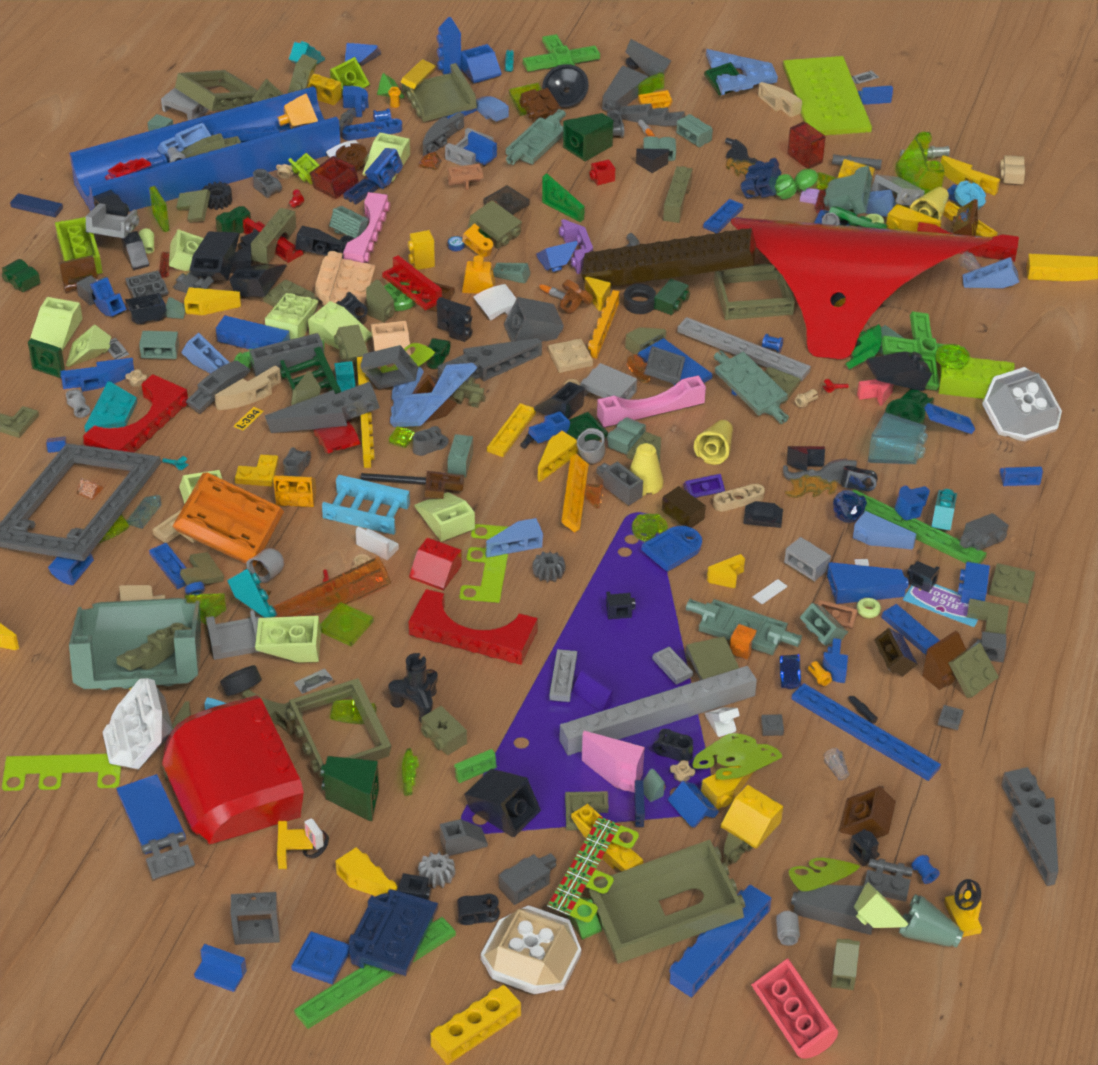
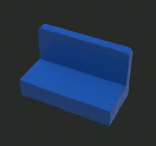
(876, 95)
(483, 148)
(1021, 476)
(692, 803)
(220, 968)

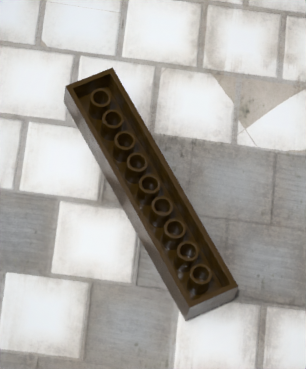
(671, 258)

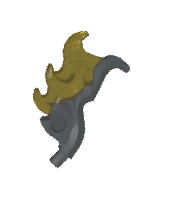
(819, 480)

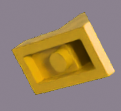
(726, 572)

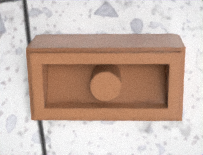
(844, 615)

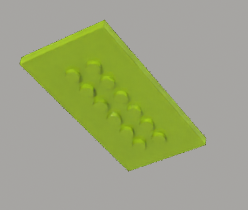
(827, 95)

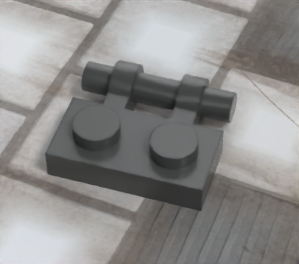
(168, 862)
(893, 886)

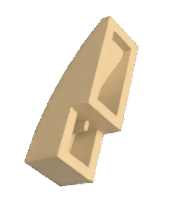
(780, 99)

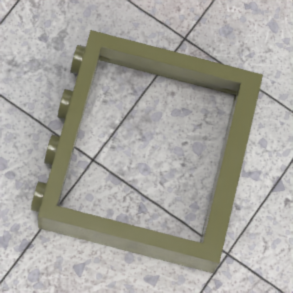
(194, 85)
(754, 308)
(356, 691)

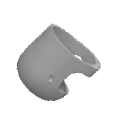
(592, 450)
(271, 560)

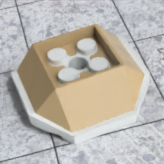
(534, 968)

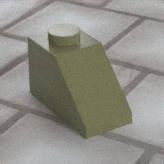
(379, 302)
(642, 338)

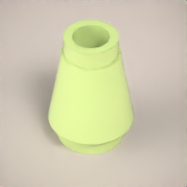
(148, 240)

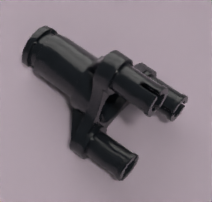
(417, 686)

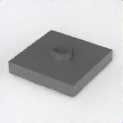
(664, 365)

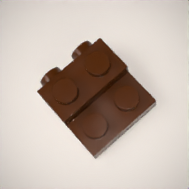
(538, 104)

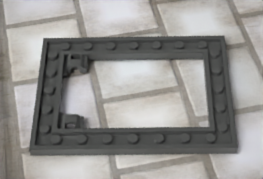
(79, 541)

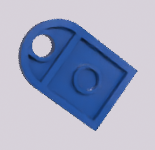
(673, 547)

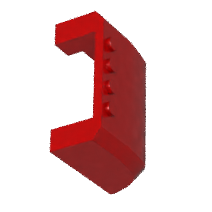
(232, 771)

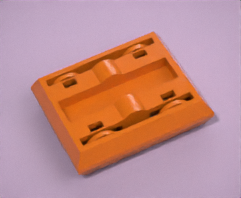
(229, 514)

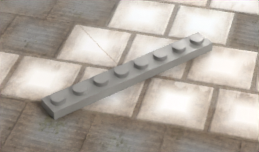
(737, 345)

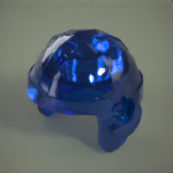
(848, 506)

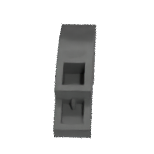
(441, 130)
(216, 382)

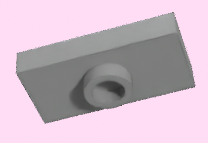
(672, 665)

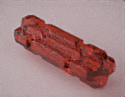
(819, 205)
(164, 264)

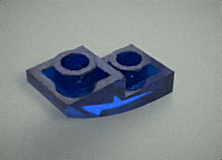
(790, 671)

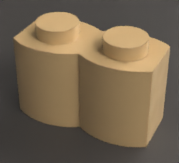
(1012, 169)

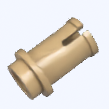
(803, 399)

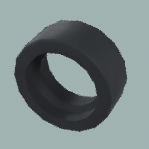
(639, 307)
(240, 680)

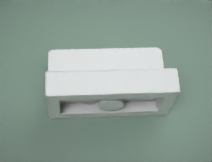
(376, 543)

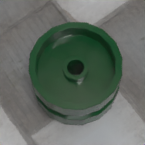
(907, 409)

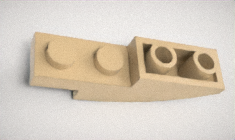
(248, 392)

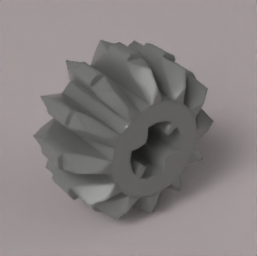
(548, 566)

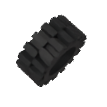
(219, 195)

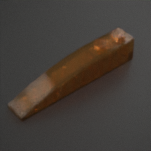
(342, 588)

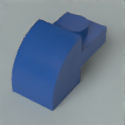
(551, 426)
(835, 662)

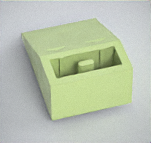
(384, 141)
(292, 314)
(57, 321)
(447, 516)

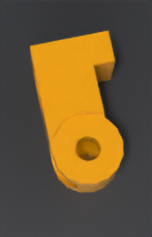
(477, 242)

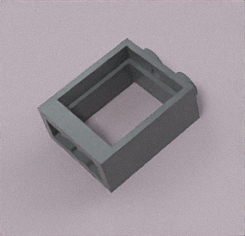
(406, 367)
(255, 930)

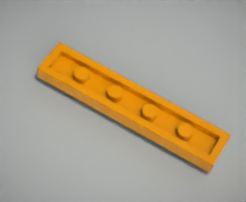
(604, 324)
(575, 493)

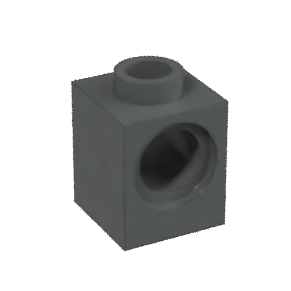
(994, 645)

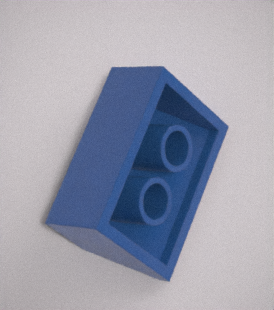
(449, 46)

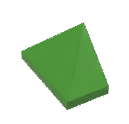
(385, 84)

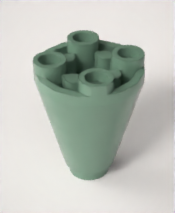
(930, 924)

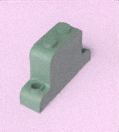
(850, 191)

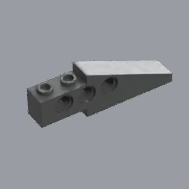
(497, 358)
(324, 410)
(1033, 820)

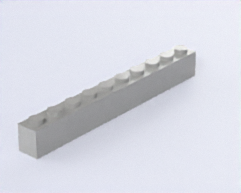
(661, 708)

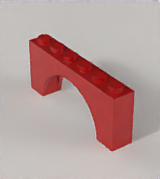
(166, 402)
(504, 643)

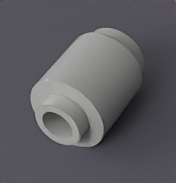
(788, 928)

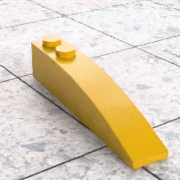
(1061, 267)

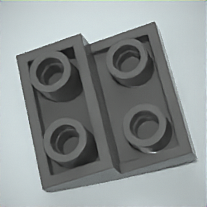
(146, 284)

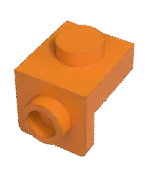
(742, 641)

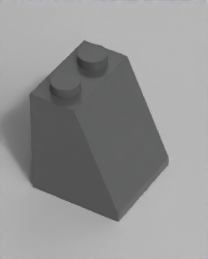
(533, 320)

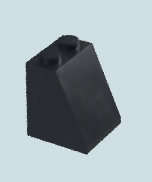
(503, 801)

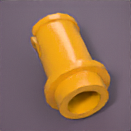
(394, 93)
(823, 677)

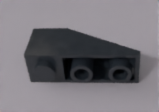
(318, 242)

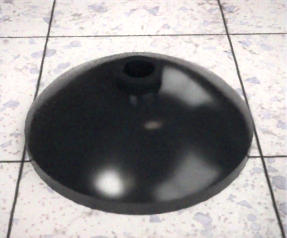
(567, 78)

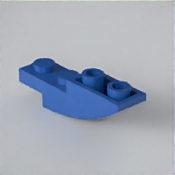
(97, 377)

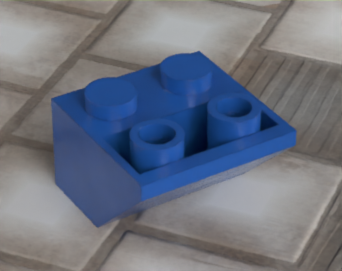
(480, 63)
(384, 167)

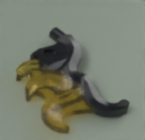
(738, 157)

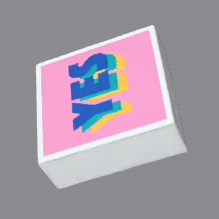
(314, 833)

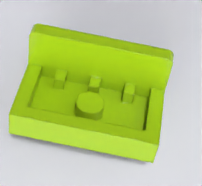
(304, 166)

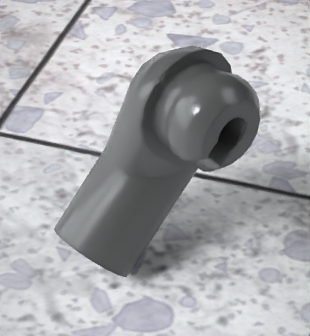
(632, 240)

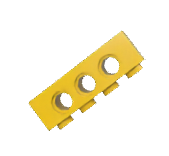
(470, 1035)

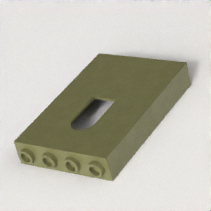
(632, 908)

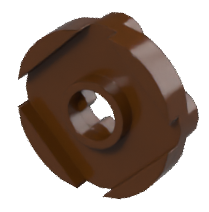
(354, 154)

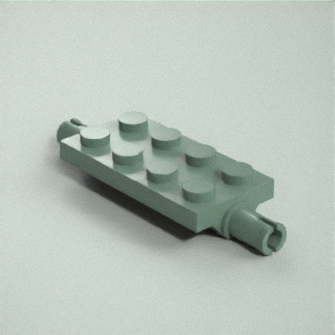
(536, 139)
(752, 384)
(723, 618)

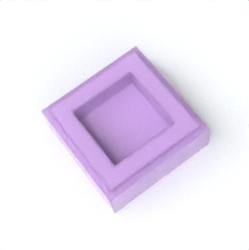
(809, 195)

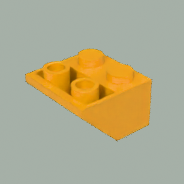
(295, 491)

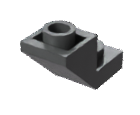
(189, 280)

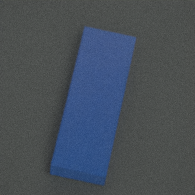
(723, 216)
(949, 418)
(169, 564)

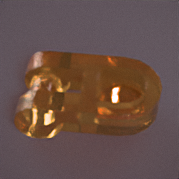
(638, 367)

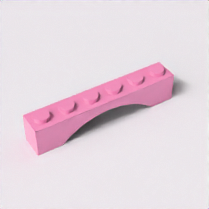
(375, 210)
(682, 395)

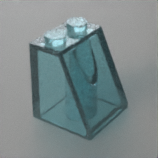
(897, 441)

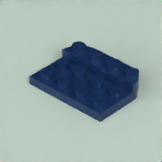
(391, 931)

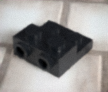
(454, 318)

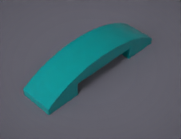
(345, 375)

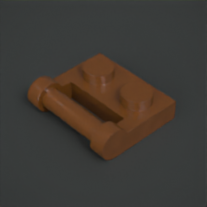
(77, 268)

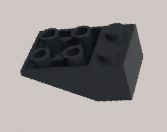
(215, 256)
(256, 279)

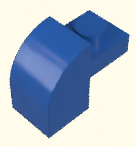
(355, 98)
(106, 300)
(911, 502)

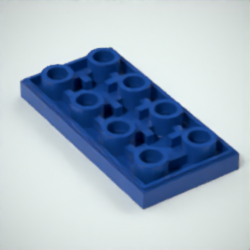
(690, 368)
(149, 810)

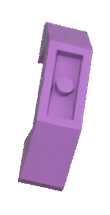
(575, 232)

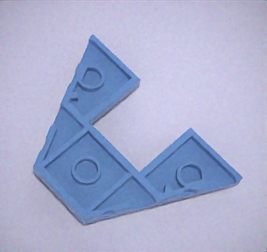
(753, 70)
(416, 408)

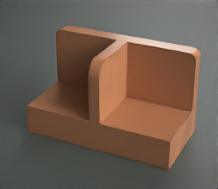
(465, 174)

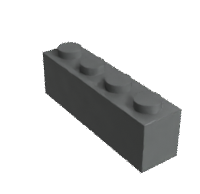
(291, 351)

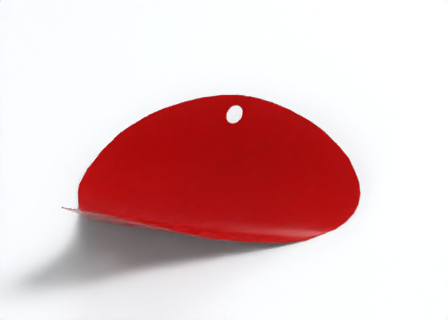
(849, 260)

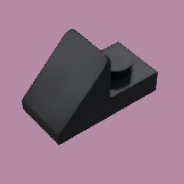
(805, 456)

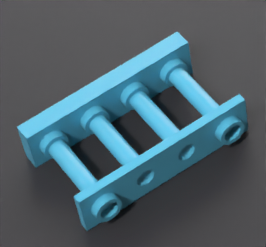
(369, 491)

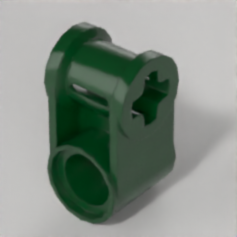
(441, 349)

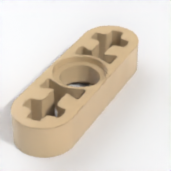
(726, 501)

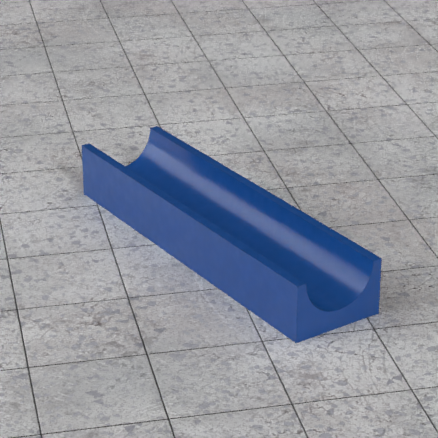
(217, 166)

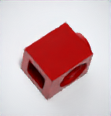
(602, 172)

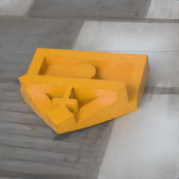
(657, 99)

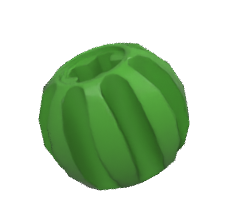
(785, 186)

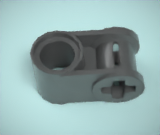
(618, 125)
(266, 183)
(427, 441)
(296, 462)

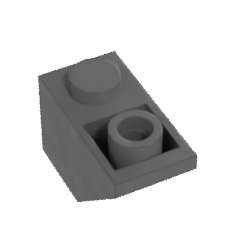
(461, 837)

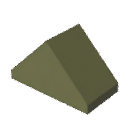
(306, 389)

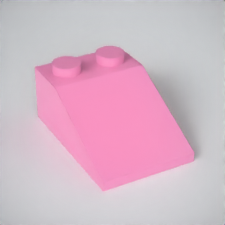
(613, 759)

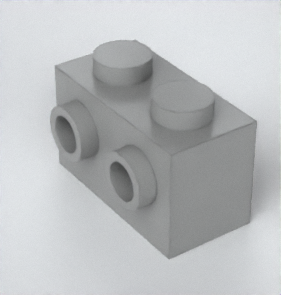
(807, 559)

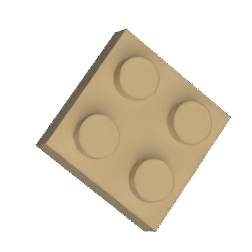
(570, 355)

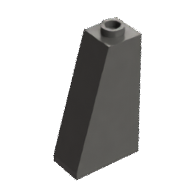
(622, 89)
(832, 905)

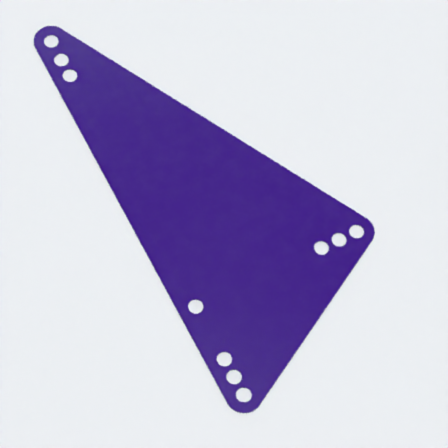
(622, 659)

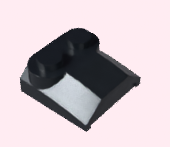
(146, 308)

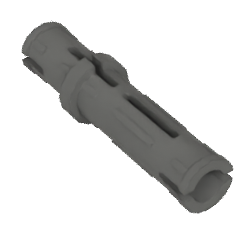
(346, 119)
(875, 163)

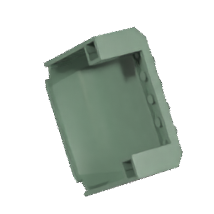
(122, 626)

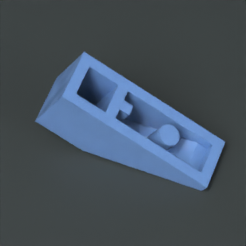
(881, 202)
(992, 276)
(203, 354)
(880, 532)
(516, 538)

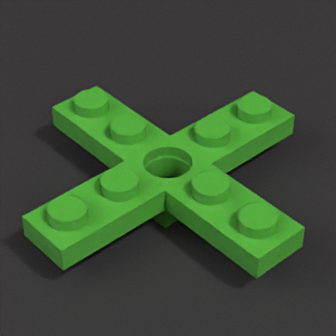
(559, 55)
(921, 339)

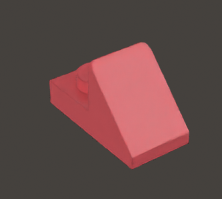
(874, 389)

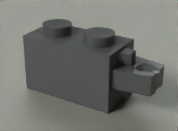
(621, 482)
(984, 532)
(526, 877)

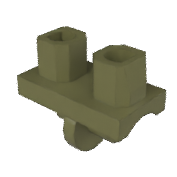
(471, 391)

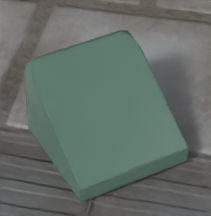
(175, 309)
(653, 786)

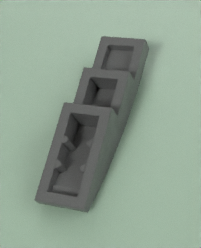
(651, 116)

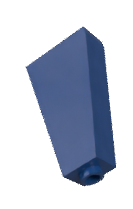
(854, 582)

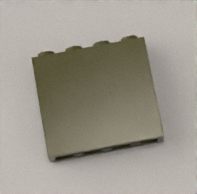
(441, 95)

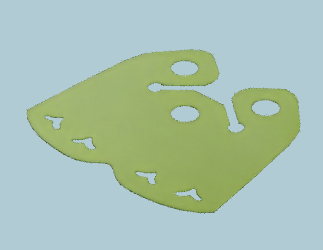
(746, 755)

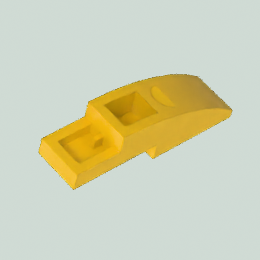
(960, 171)
(615, 855)

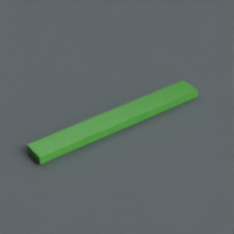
(924, 532)
(364, 980)

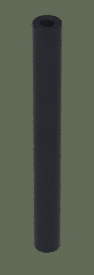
(393, 478)

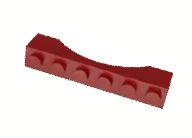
(998, 248)

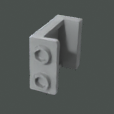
(181, 102)
(460, 156)
(906, 191)
(112, 225)
(609, 382)
(232, 637)

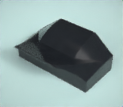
(763, 514)

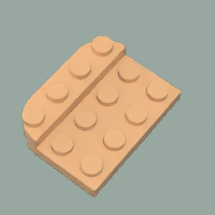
(342, 276)

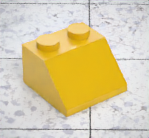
(752, 816)

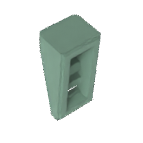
(512, 271)

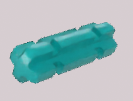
(509, 60)

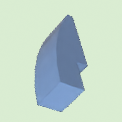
(492, 108)
(184, 139)

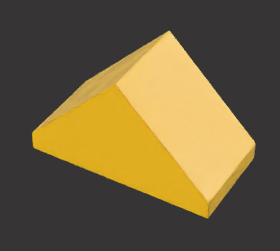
(598, 290)

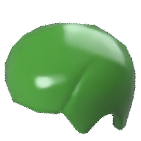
(805, 179)

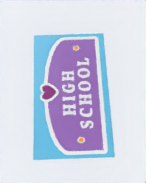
(941, 601)

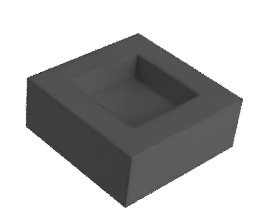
(950, 717)
(772, 725)

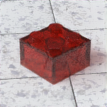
(806, 145)
(334, 177)

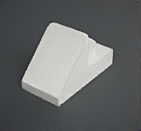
(722, 720)

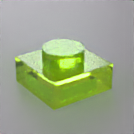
(401, 437)

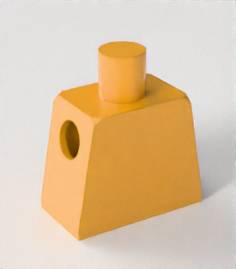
(298, 113)
(478, 276)

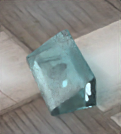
(144, 511)

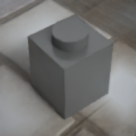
(85, 291)

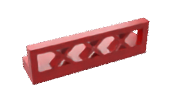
(284, 248)
(417, 282)

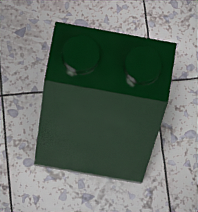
(588, 135)
(351, 784)

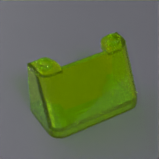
(916, 168)

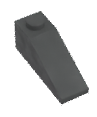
(647, 59)

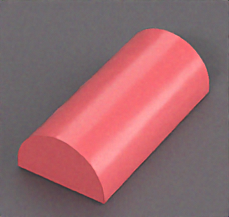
(796, 1010)

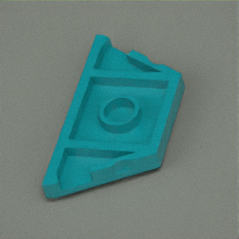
(112, 408)

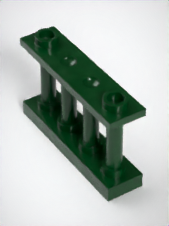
(323, 371)

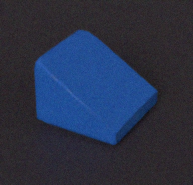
(55, 444)

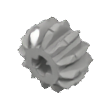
(437, 868)

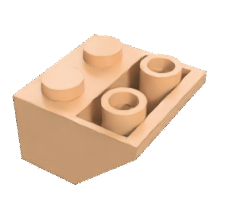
(390, 335)

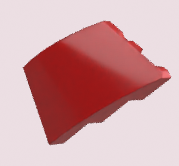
(129, 167)
(337, 437)

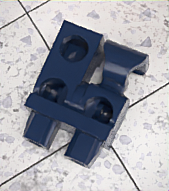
(761, 179)

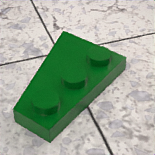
(560, 199)

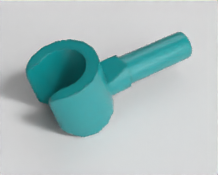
(179, 464)

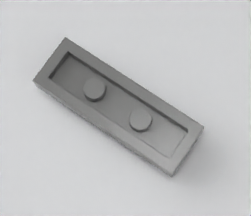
(563, 675)

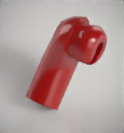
(297, 199)

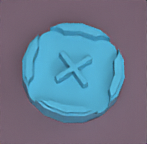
(966, 192)

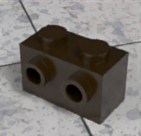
(683, 507)
(895, 652)

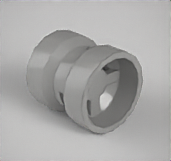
(830, 218)

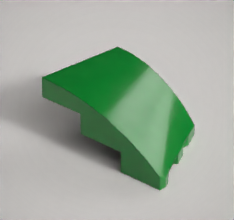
(867, 346)

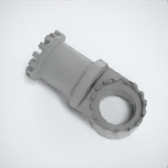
(77, 402)

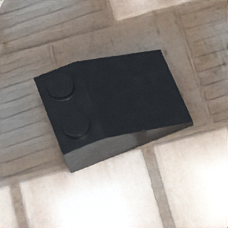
(901, 369)

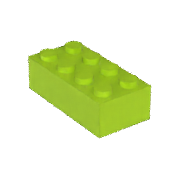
(76, 242)
(973, 378)

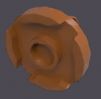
(575, 295)

